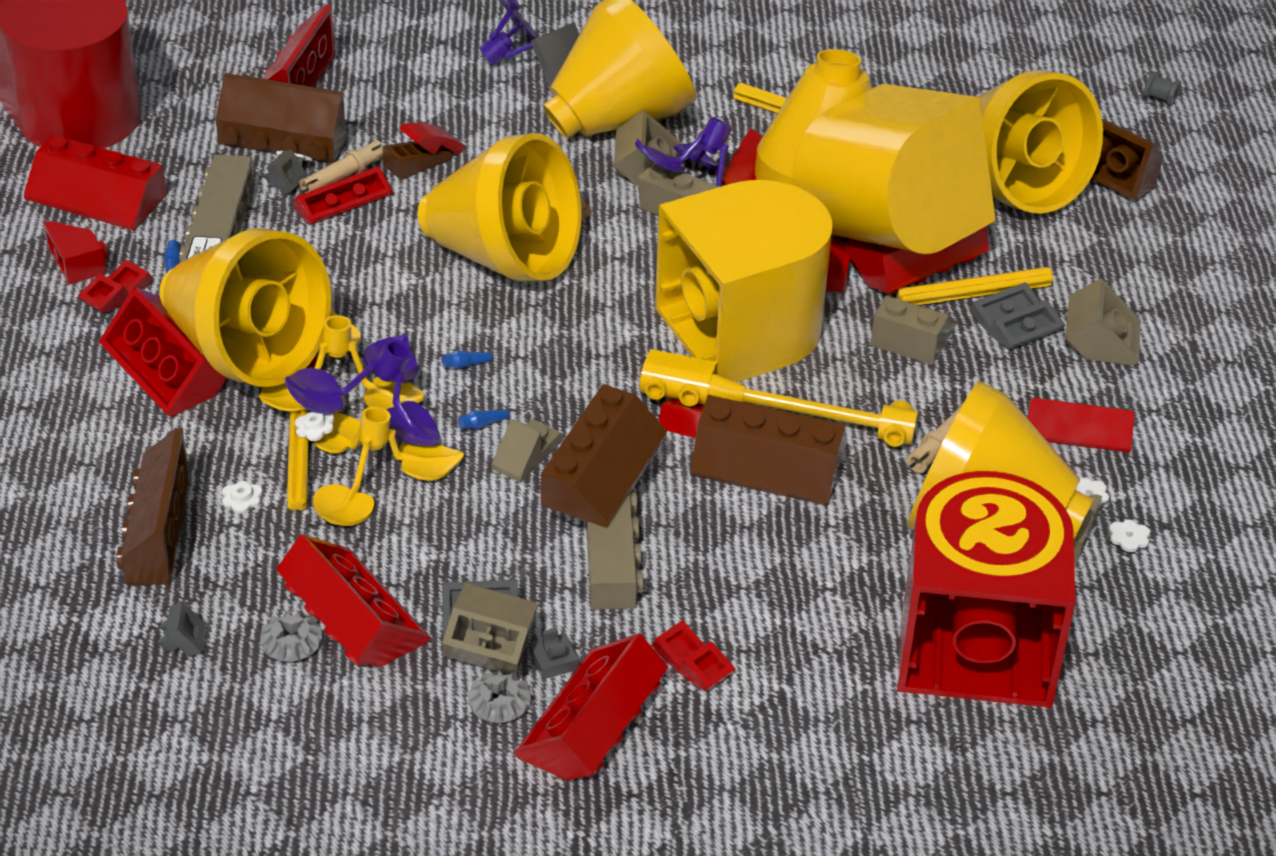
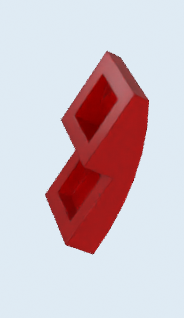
(432, 137)
(112, 291)
(696, 661)

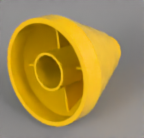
(616, 72)
(822, 86)
(1041, 139)
(509, 209)
(252, 304)
(998, 437)

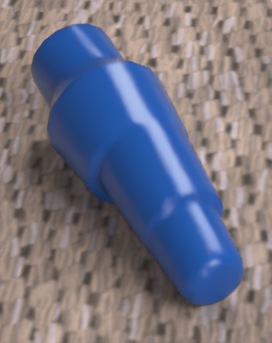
(172, 254)
(462, 359)
(481, 418)

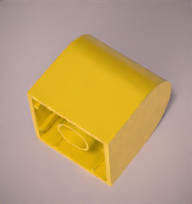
(900, 168)
(744, 274)

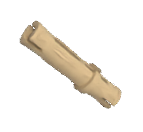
(352, 163)
(930, 445)

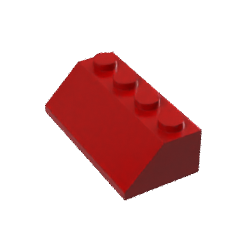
(306, 52)
(95, 182)
(894, 268)
(159, 355)
(350, 602)
(593, 709)

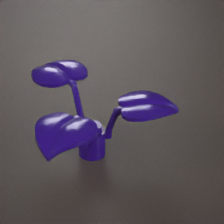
(500, 44)
(710, 140)
(391, 361)

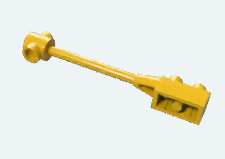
(695, 378)

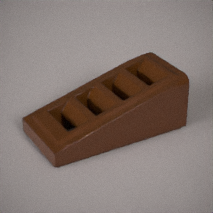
(410, 158)

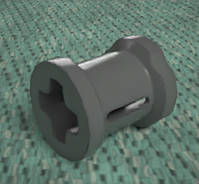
(1162, 88)

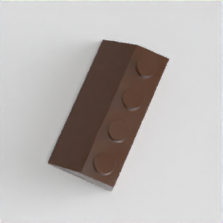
(281, 117)
(1127, 162)
(768, 450)
(602, 457)
(155, 513)

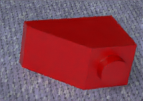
(76, 251)

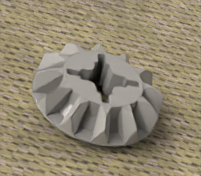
(290, 647)
(504, 707)

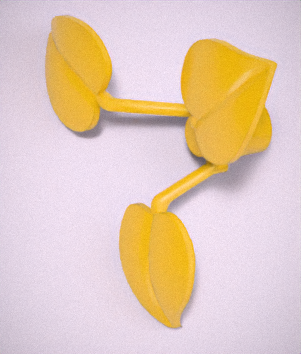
(338, 339)
(348, 506)

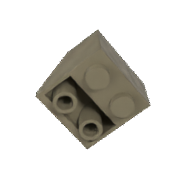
(489, 629)

